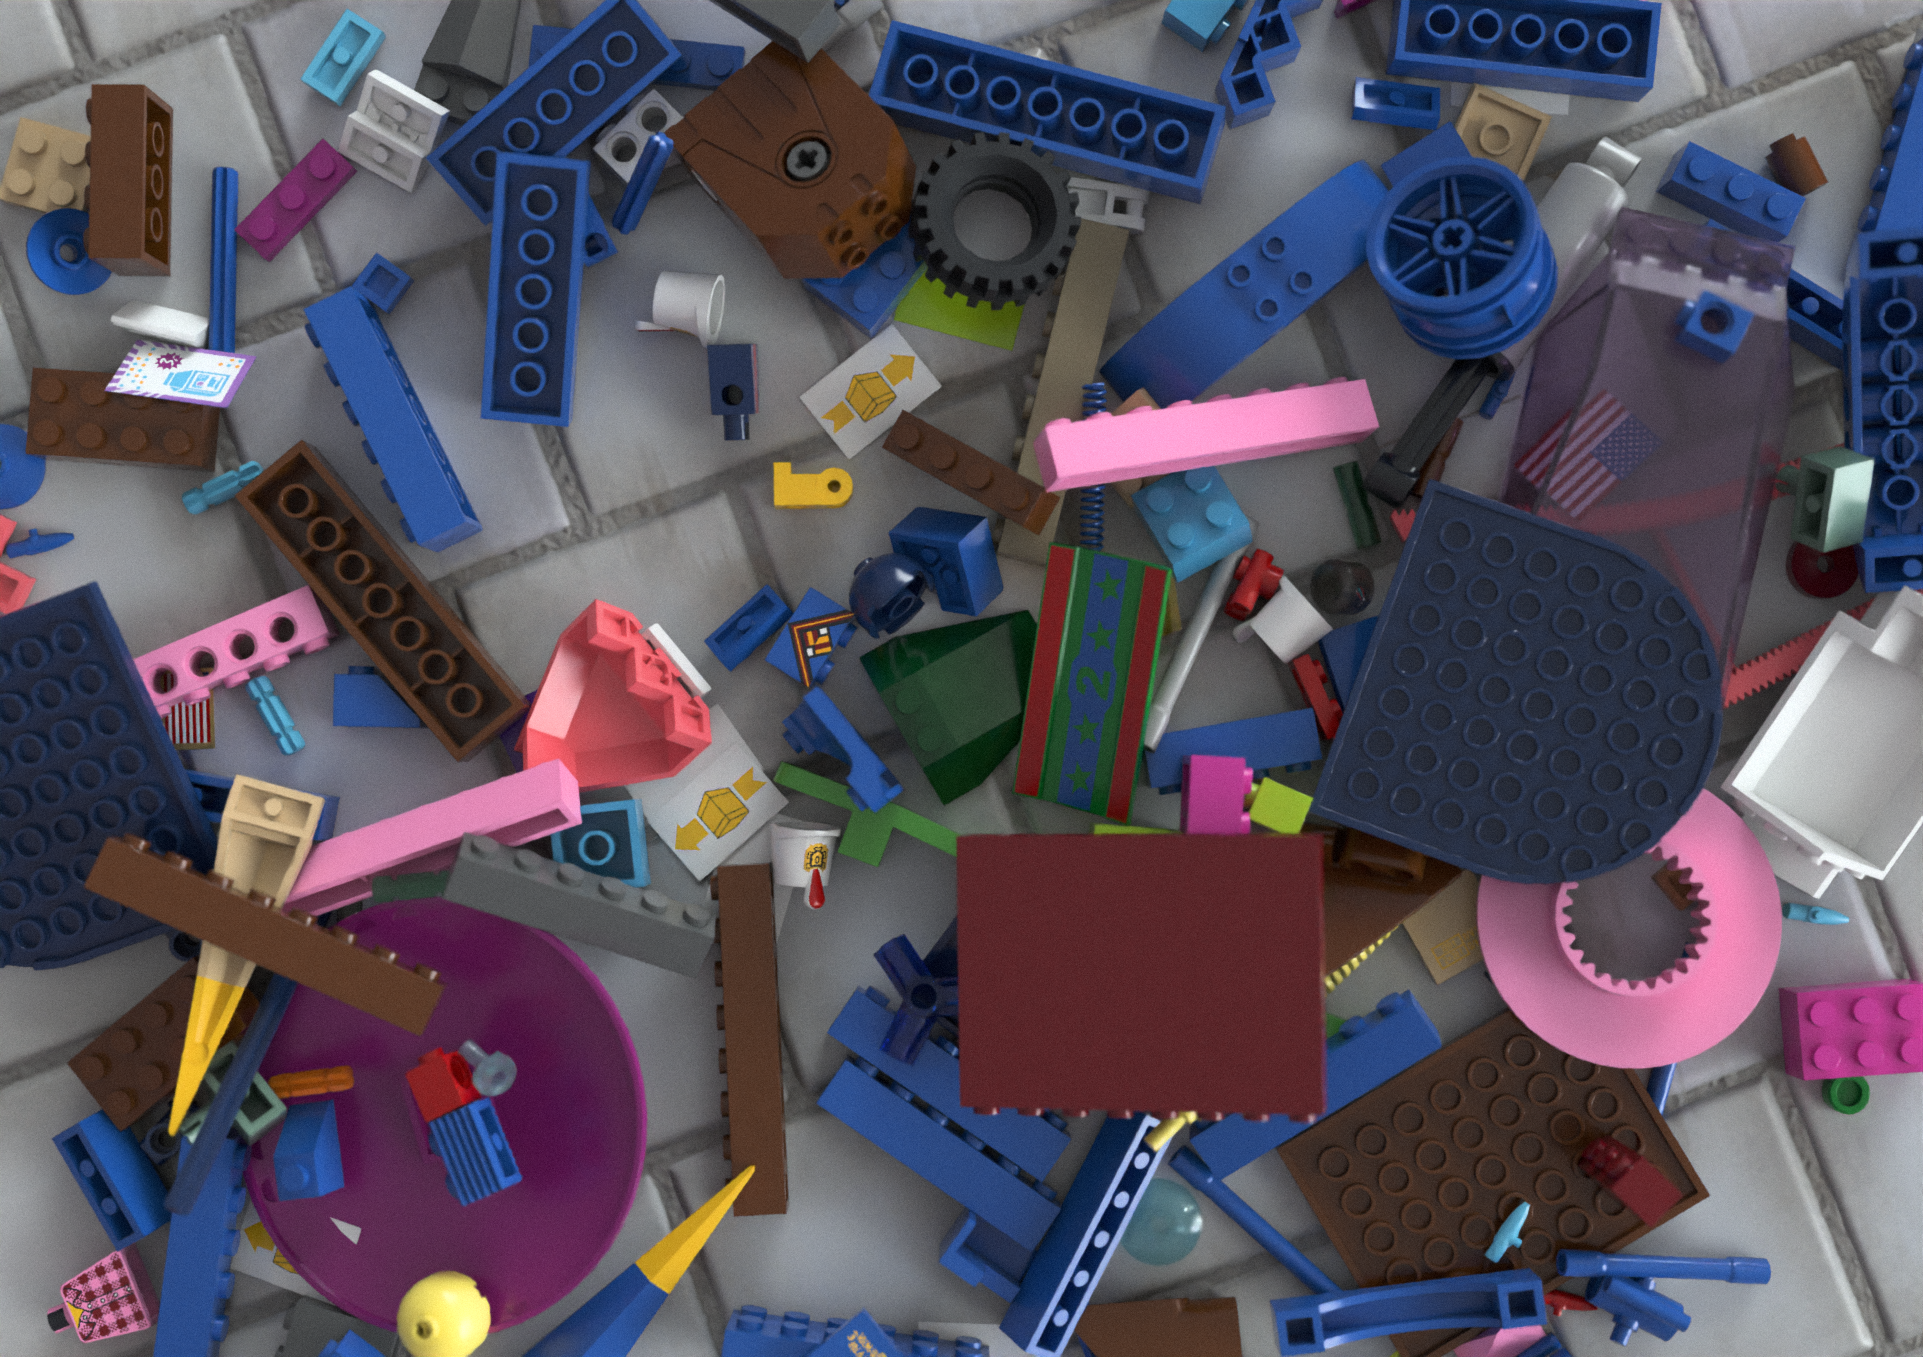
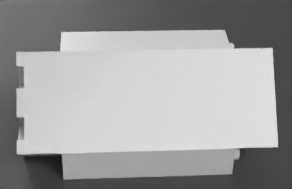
(1842, 752)

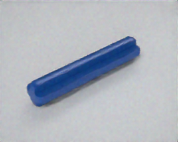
(642, 182)

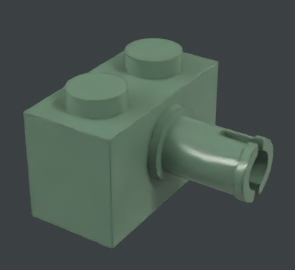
(1830, 497)
(258, 1113)

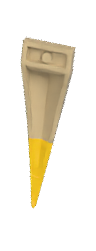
(263, 848)

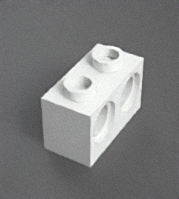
(633, 132)

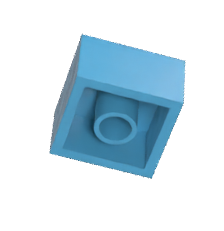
(1192, 519)
(607, 842)

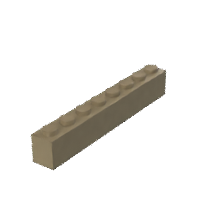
(1069, 364)

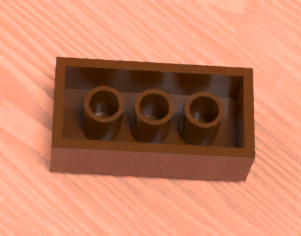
(129, 180)
(84, 424)
(140, 1056)

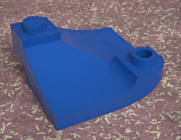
(823, 728)

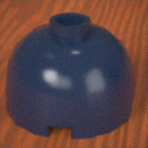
(888, 592)

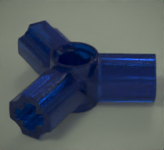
(910, 975)

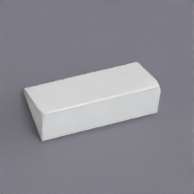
(163, 324)

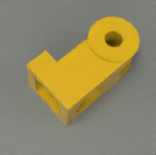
(810, 491)

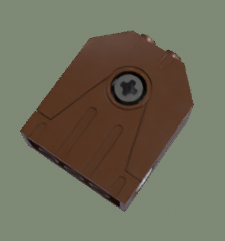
(799, 163)

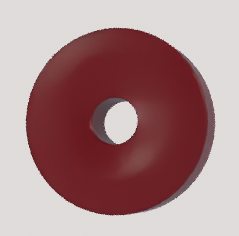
(1815, 584)

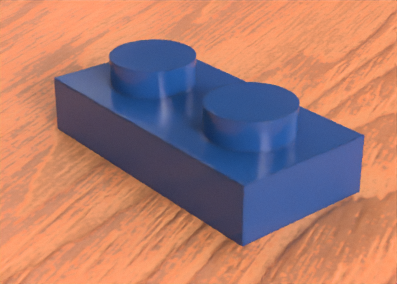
(1395, 103)
(748, 627)

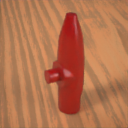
(1565, 1300)

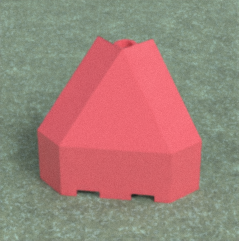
(612, 706)

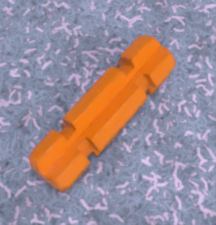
(312, 1082)

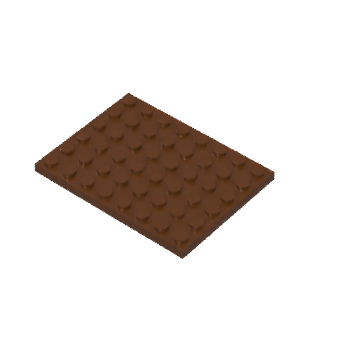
(1456, 1142)

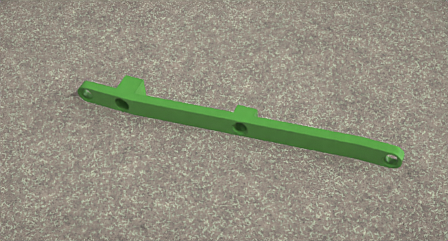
(870, 831)

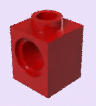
(442, 1083)

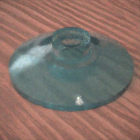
(1175, 1204)

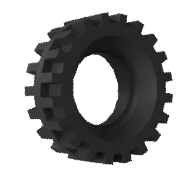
(1007, 170)

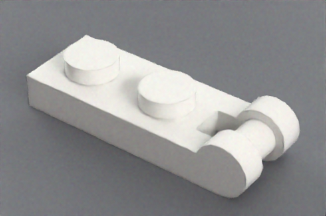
(1098, 203)

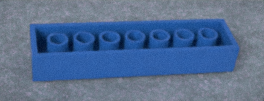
(1077, 115)

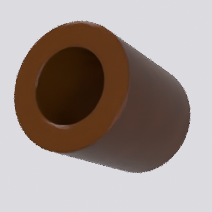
(1795, 165)

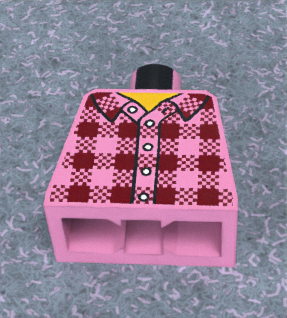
(107, 1299)

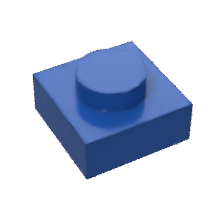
(383, 283)

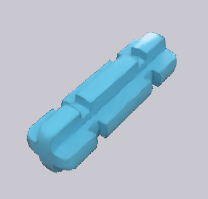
(220, 488)
(275, 715)

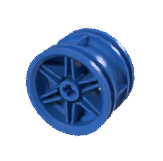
(1447, 236)

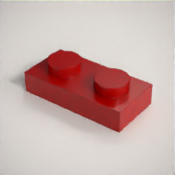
(1310, 679)

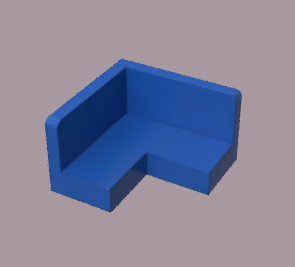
(957, 554)
(984, 1255)

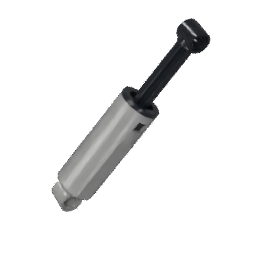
(1577, 219)

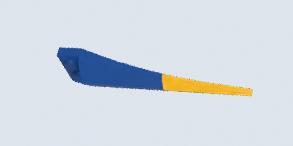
(623, 1308)

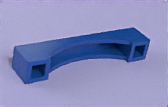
(1479, 1300)

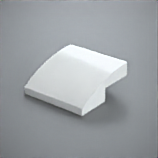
(393, 130)

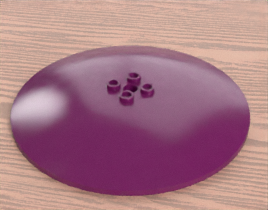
(567, 1117)

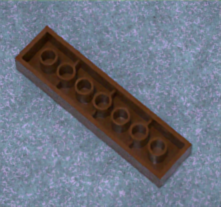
(384, 601)

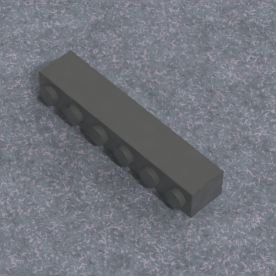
(579, 905)

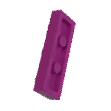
(295, 200)

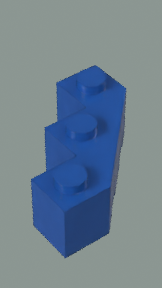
(1263, 45)

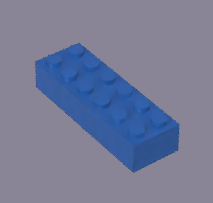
(1529, 44)
(558, 99)
(535, 288)
(392, 420)
(759, 1334)

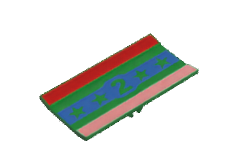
(1091, 680)

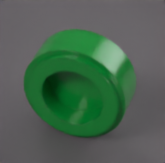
(1846, 1094)

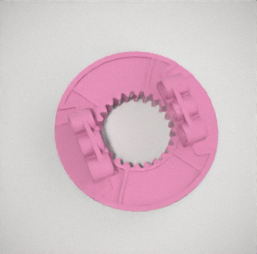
(1667, 1014)

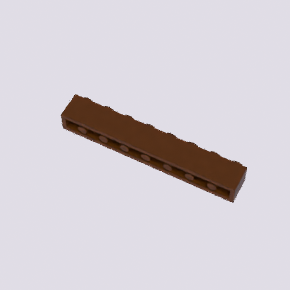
(265, 933)
(751, 1036)

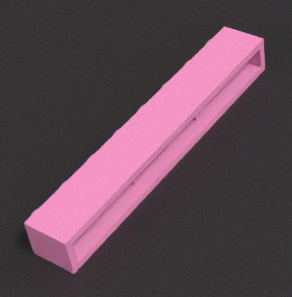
(1204, 433)
(428, 837)

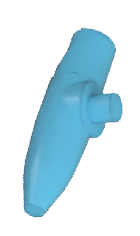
(1813, 914)
(1508, 1233)

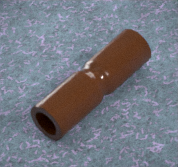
(1436, 462)

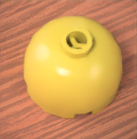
(443, 1316)

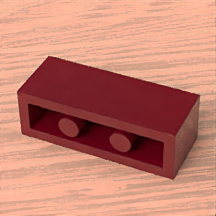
(1629, 1179)

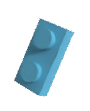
(343, 57)

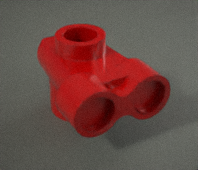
(1255, 579)

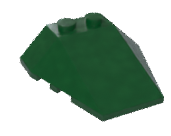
(957, 695)

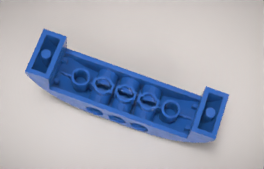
(1251, 293)
(1886, 400)

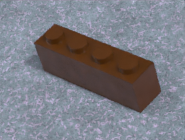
(971, 472)

